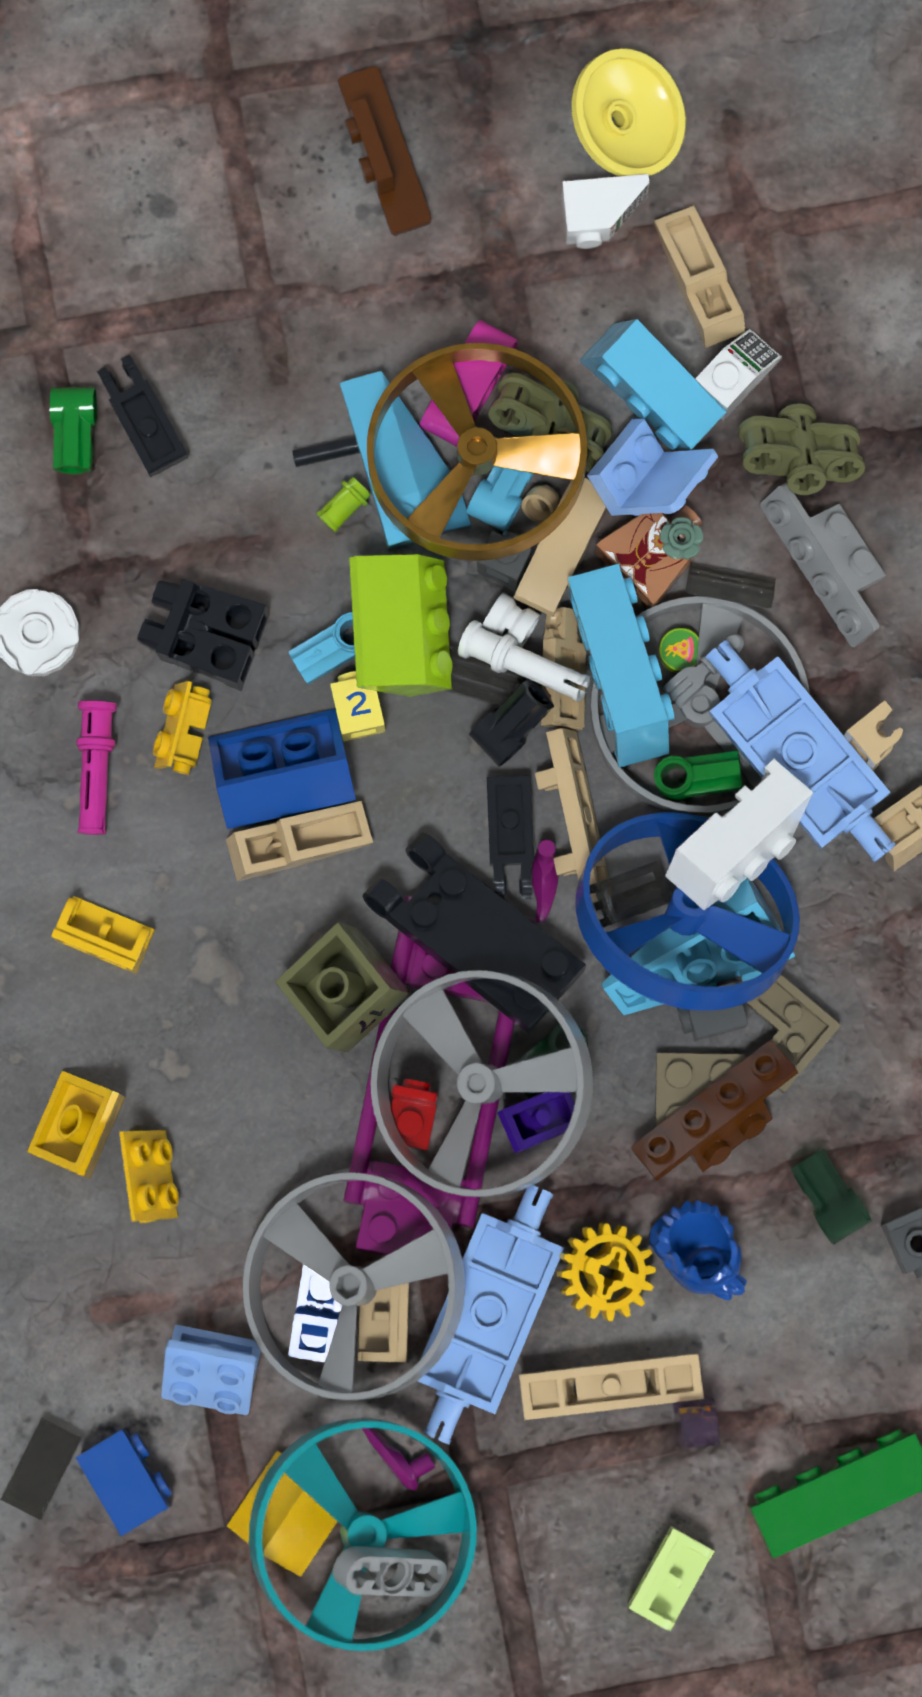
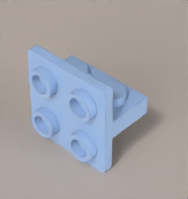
(210, 1370)

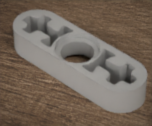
(377, 1560)

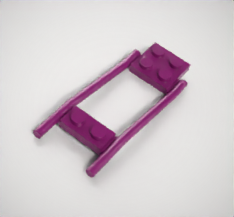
(388, 1217)

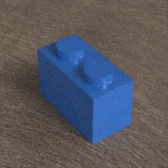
(125, 1480)

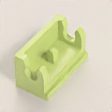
(670, 1578)

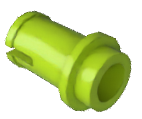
(343, 504)

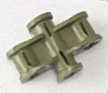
(540, 413)
(801, 449)

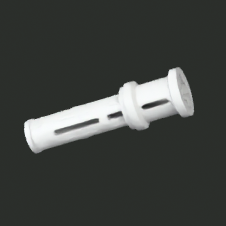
(506, 655)

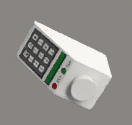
(600, 207)
(738, 370)

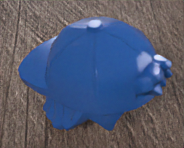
(699, 1250)

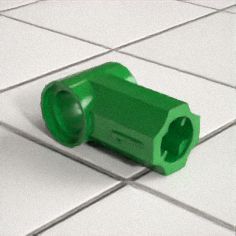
(73, 415)
(704, 775)

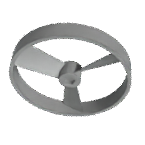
(718, 621)
(478, 1082)
(352, 1286)

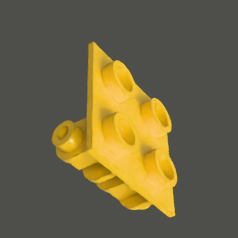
(149, 1175)

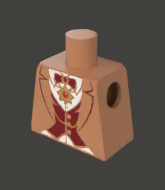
(642, 556)

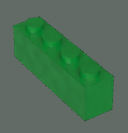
(838, 1495)

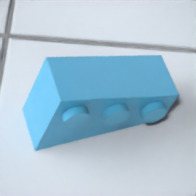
(653, 384)

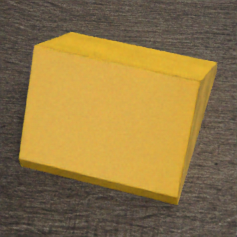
(76, 1124)
(292, 1523)

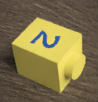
(356, 708)

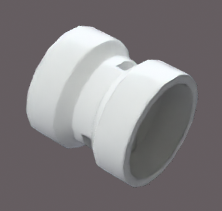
(509, 619)

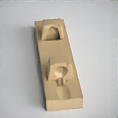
(577, 805)
(611, 1386)

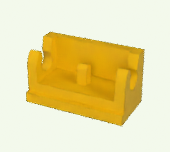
(103, 934)

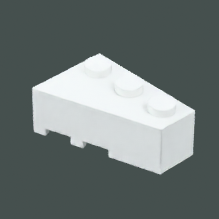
(742, 840)

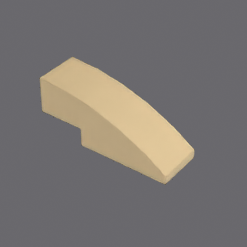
(700, 276)
(561, 552)
(298, 840)

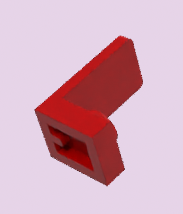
(414, 1112)

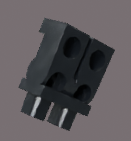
(190, 629)

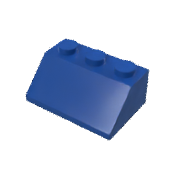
(281, 769)

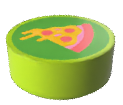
(678, 649)

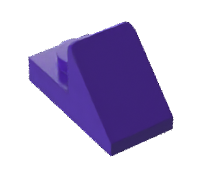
(537, 1119)

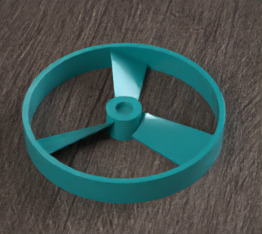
(337, 1608)

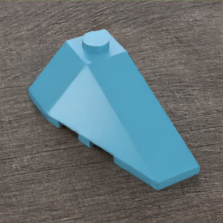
(403, 455)
(693, 957)

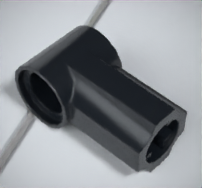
(505, 729)

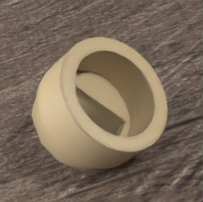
(538, 500)

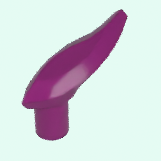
(544, 879)
(393, 1458)

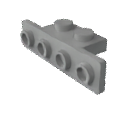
(830, 558)

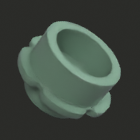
(677, 549)

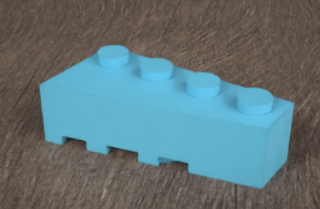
(621, 664)

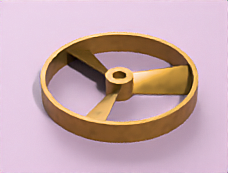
(480, 451)

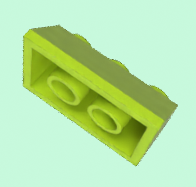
(400, 624)

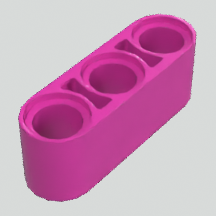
(475, 378)

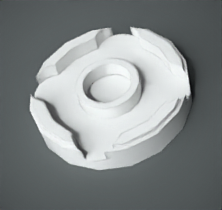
(37, 632)

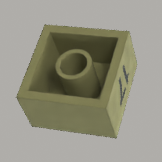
(342, 987)

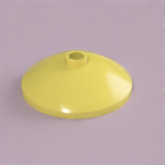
(644, 107)

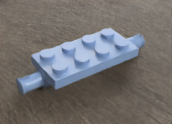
(778, 719)
(504, 1286)

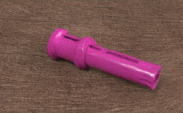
(95, 748)

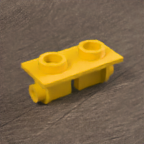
(174, 742)

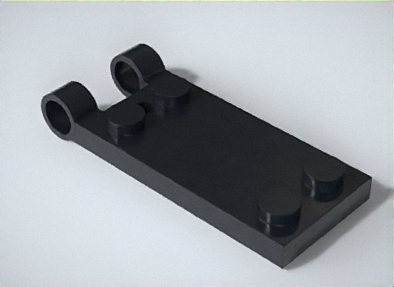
(476, 932)

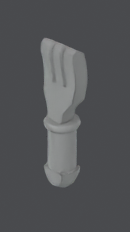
(692, 679)

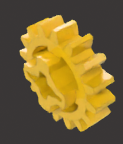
(611, 1255)

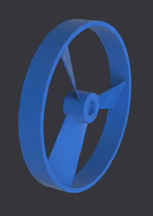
(746, 939)

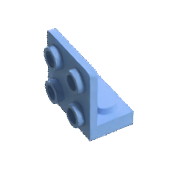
(642, 478)

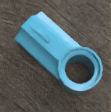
(498, 497)
(324, 651)

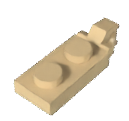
(563, 647)

